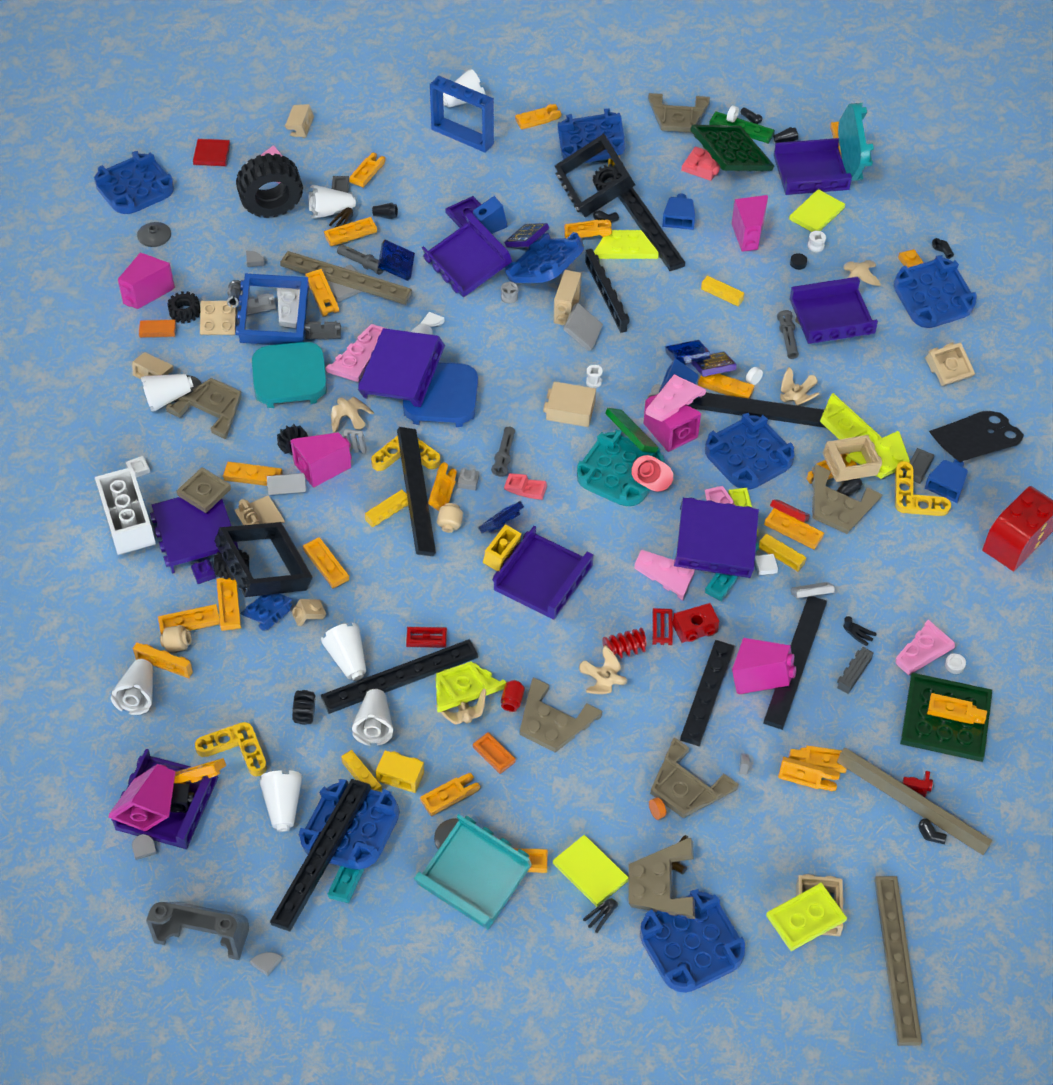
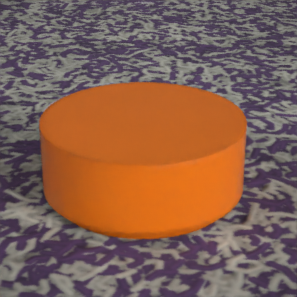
(657, 808)

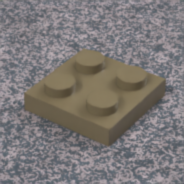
(203, 490)

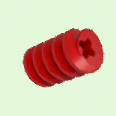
(626, 642)

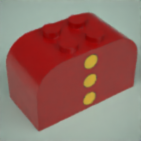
(1020, 528)

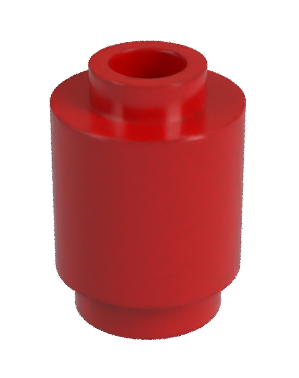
(512, 695)

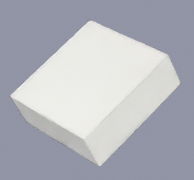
(139, 466)
(766, 564)

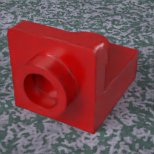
(919, 786)

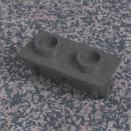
(329, 330)

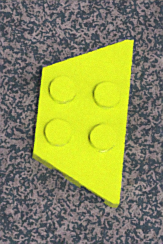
(626, 245)
(845, 422)
(891, 451)
(464, 685)

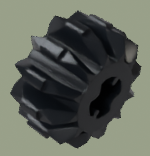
(288, 434)
(303, 707)

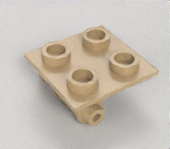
(217, 318)
(258, 512)

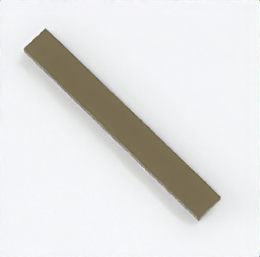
(347, 277)
(914, 801)
(897, 961)

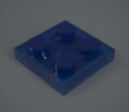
(396, 260)
(688, 352)
(500, 519)

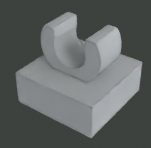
(468, 479)

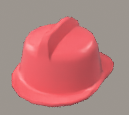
(652, 473)

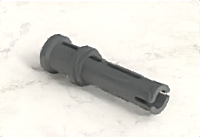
(367, 261)
(233, 292)
(787, 327)
(502, 457)

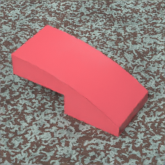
(523, 487)

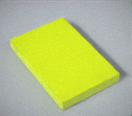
(817, 211)
(590, 870)
(806, 916)

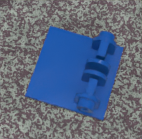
(268, 609)

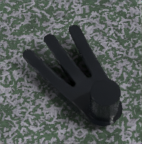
(857, 631)
(606, 908)

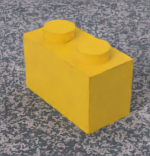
(501, 547)
(400, 771)

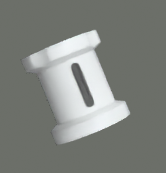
(594, 373)

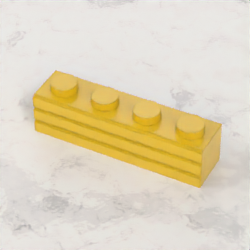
(722, 290)
(386, 508)
(782, 552)
(359, 770)

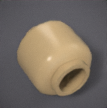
(450, 517)
(175, 638)

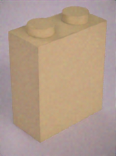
(570, 404)

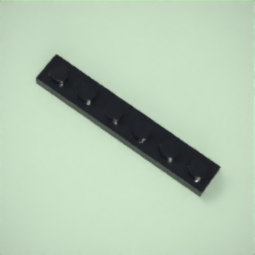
(608, 294)
(707, 693)

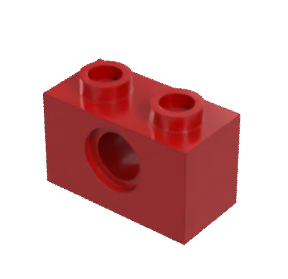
(685, 622)

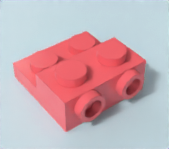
(701, 164)

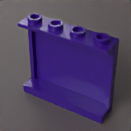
(811, 166)
(468, 256)
(831, 310)
(402, 365)
(187, 530)
(717, 537)
(542, 574)
(178, 827)

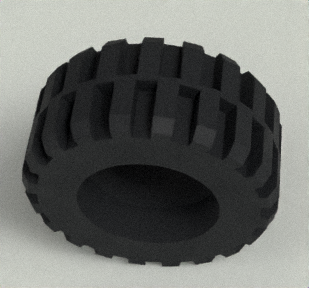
(263, 171)

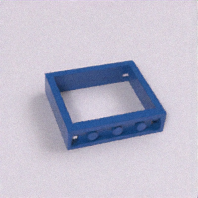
(453, 130)
(272, 337)

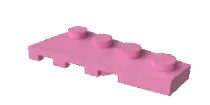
(357, 356)

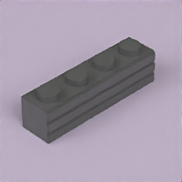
(855, 670)

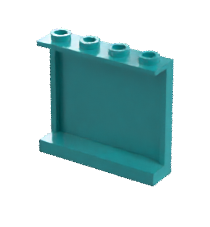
(474, 872)

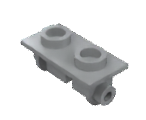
(264, 303)

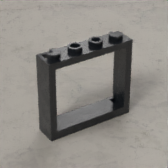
(604, 195)
(299, 574)

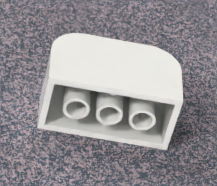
(125, 510)

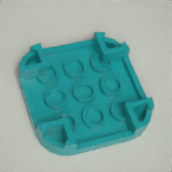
(852, 141)
(289, 373)
(608, 469)

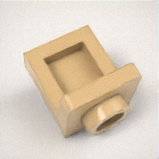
(308, 609)

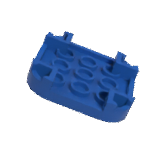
(581, 131)
(134, 183)
(545, 259)
(934, 292)
(449, 396)
(749, 452)
(366, 834)
(692, 950)

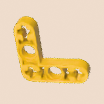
(390, 458)
(912, 500)
(236, 739)

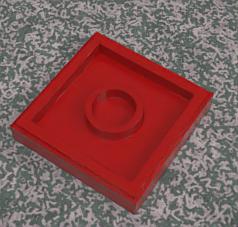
(211, 152)

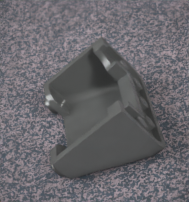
(169, 918)

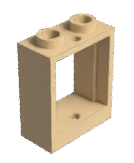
(567, 296)
(837, 466)
(832, 884)

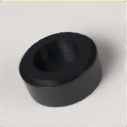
(798, 261)

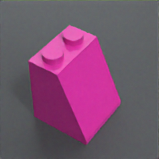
(749, 221)
(145, 281)
(676, 429)
(321, 456)
(762, 666)
(146, 799)

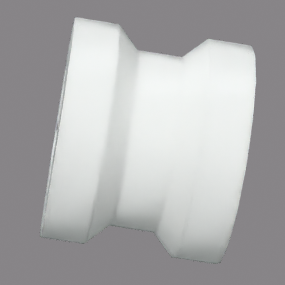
(816, 241)

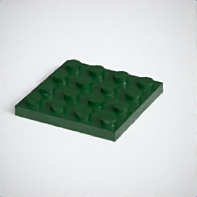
(732, 148)
(940, 733)

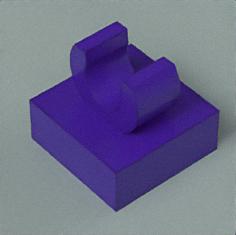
(203, 571)

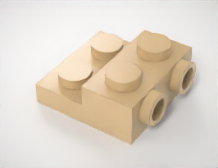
(950, 363)

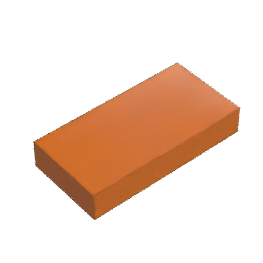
(157, 328)
(494, 753)

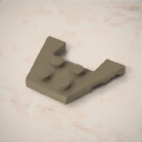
(677, 117)
(213, 399)
(836, 508)
(550, 726)
(681, 789)
(652, 881)

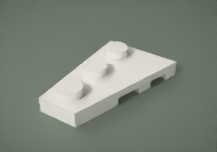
(288, 306)

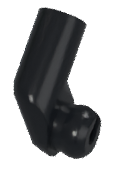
(751, 116)
(600, 215)
(943, 246)
(929, 833)

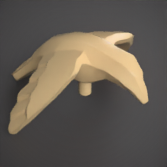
(862, 271)
(797, 392)
(348, 408)
(606, 675)
(465, 712)

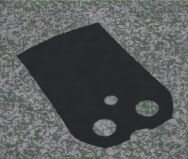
(970, 437)

